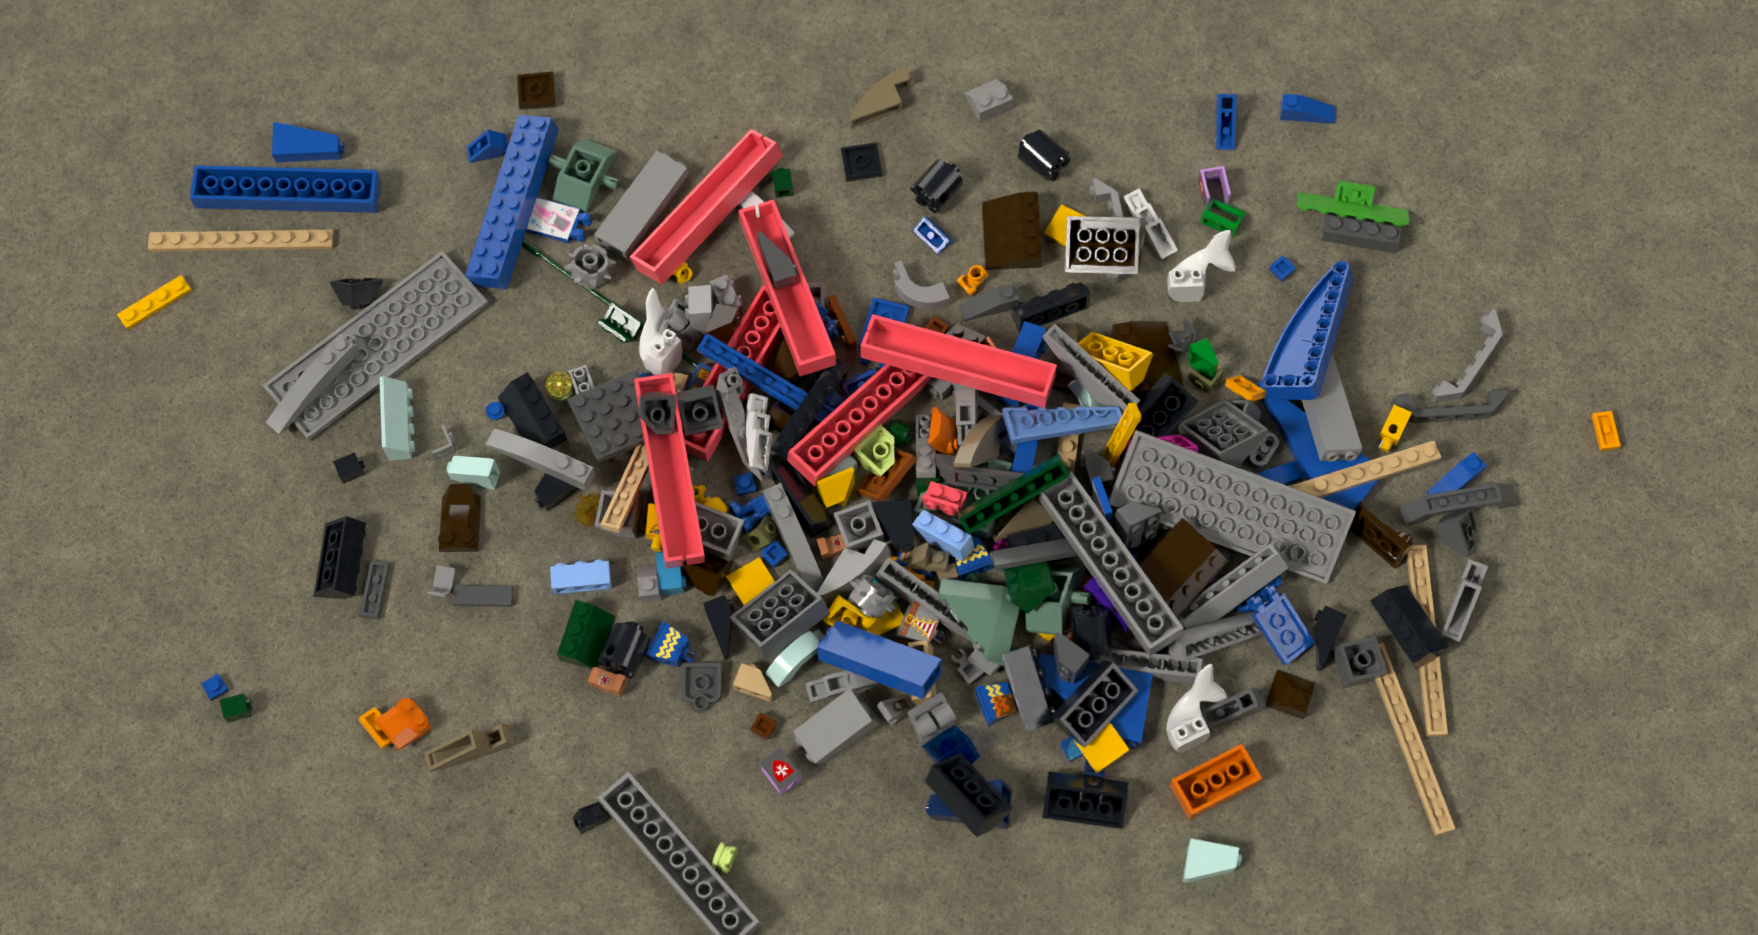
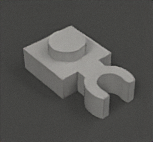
(967, 671)

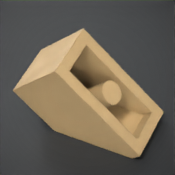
(751, 682)

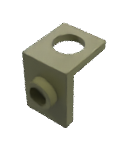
(1203, 383)
(764, 532)

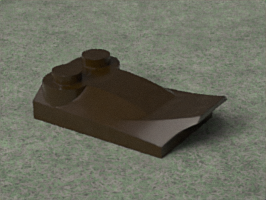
(460, 519)
(1380, 537)

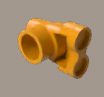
(969, 281)

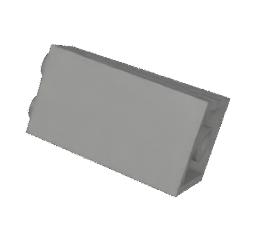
(836, 727)

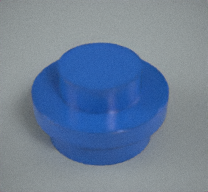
(495, 411)

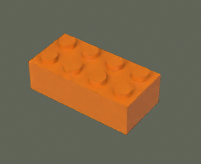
(1215, 781)

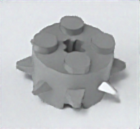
(589, 266)
(872, 596)

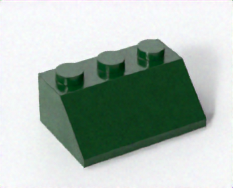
(1029, 584)
(585, 635)

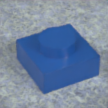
(1282, 268)
(744, 484)
(774, 554)
(214, 687)

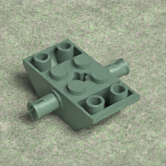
(583, 174)
(1055, 610)

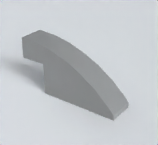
(853, 566)
(1464, 599)

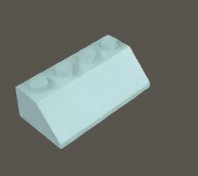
(396, 419)

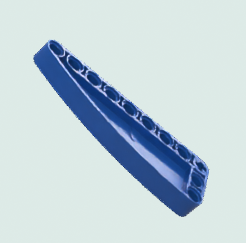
(1307, 342)

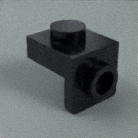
(589, 817)

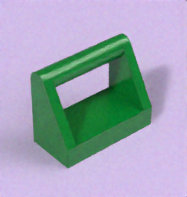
(1220, 223)
(1203, 358)

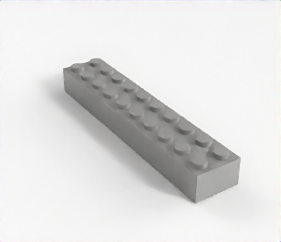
(1111, 565)
(677, 859)

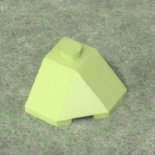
(876, 451)

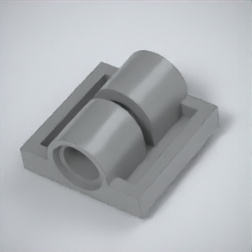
(676, 322)
(931, 717)

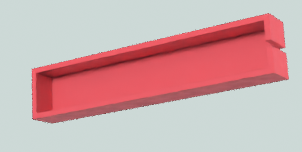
(706, 206)
(791, 303)
(958, 361)
(671, 483)

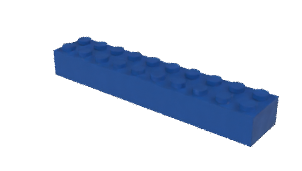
(285, 189)
(512, 202)

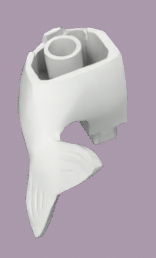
(1188, 278)
(658, 351)
(1186, 723)

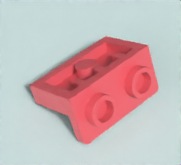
(944, 498)

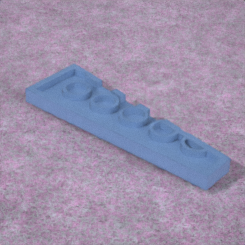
(1045, 423)

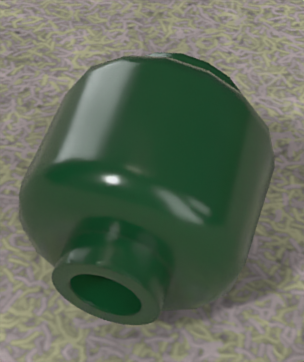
(899, 431)

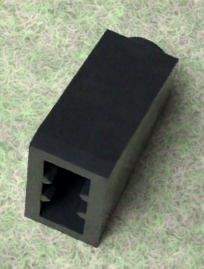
(552, 491)
(896, 523)

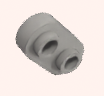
(1264, 451)

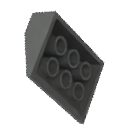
(1223, 432)
(780, 614)

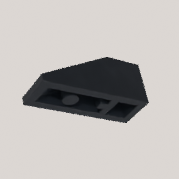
(719, 613)
(1326, 630)

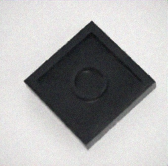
(861, 162)

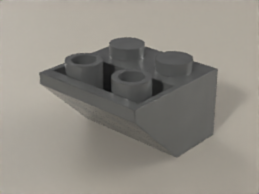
(1136, 523)

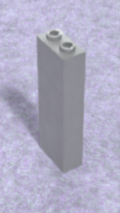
(641, 204)
(1332, 420)

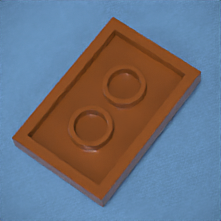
(879, 487)

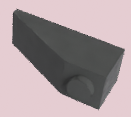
(777, 263)
(991, 302)
(1234, 708)

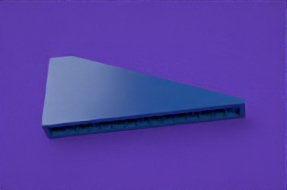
(1298, 437)
(1129, 720)

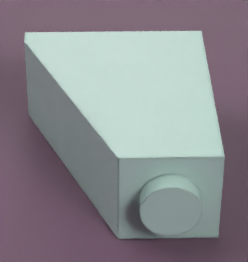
(474, 471)
(1209, 860)

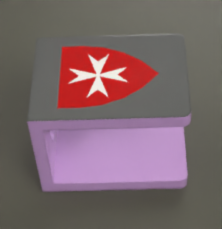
(1221, 175)
(781, 771)

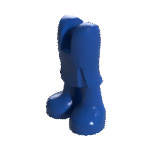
(757, 504)

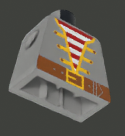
(919, 625)

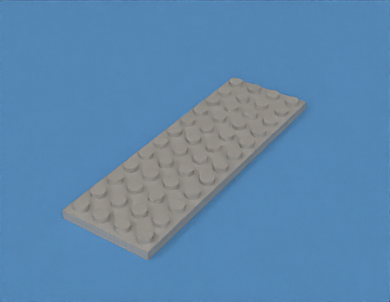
(388, 339)
(1233, 505)

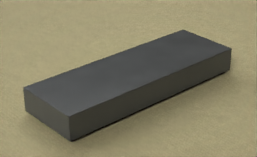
(374, 590)
(483, 596)

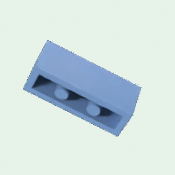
(943, 535)
(580, 577)

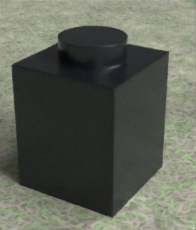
(349, 467)

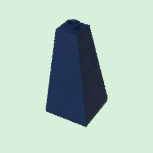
(940, 811)

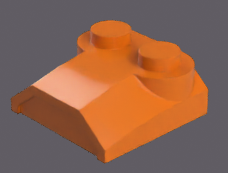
(943, 433)
(404, 723)

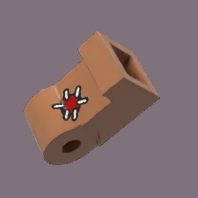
(831, 546)
(607, 681)

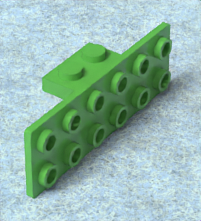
(1353, 200)

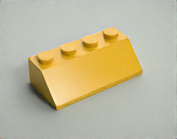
(1120, 359)

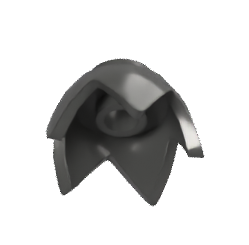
(1184, 338)

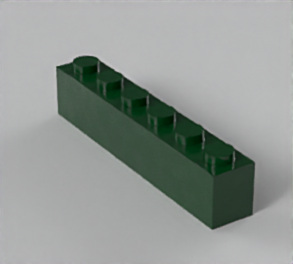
(1014, 493)

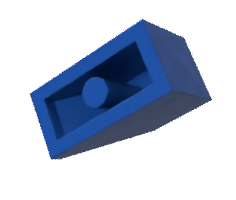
(487, 146)

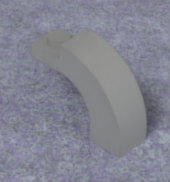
(917, 296)

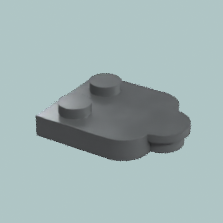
(701, 684)

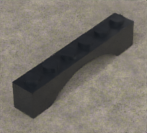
(808, 409)

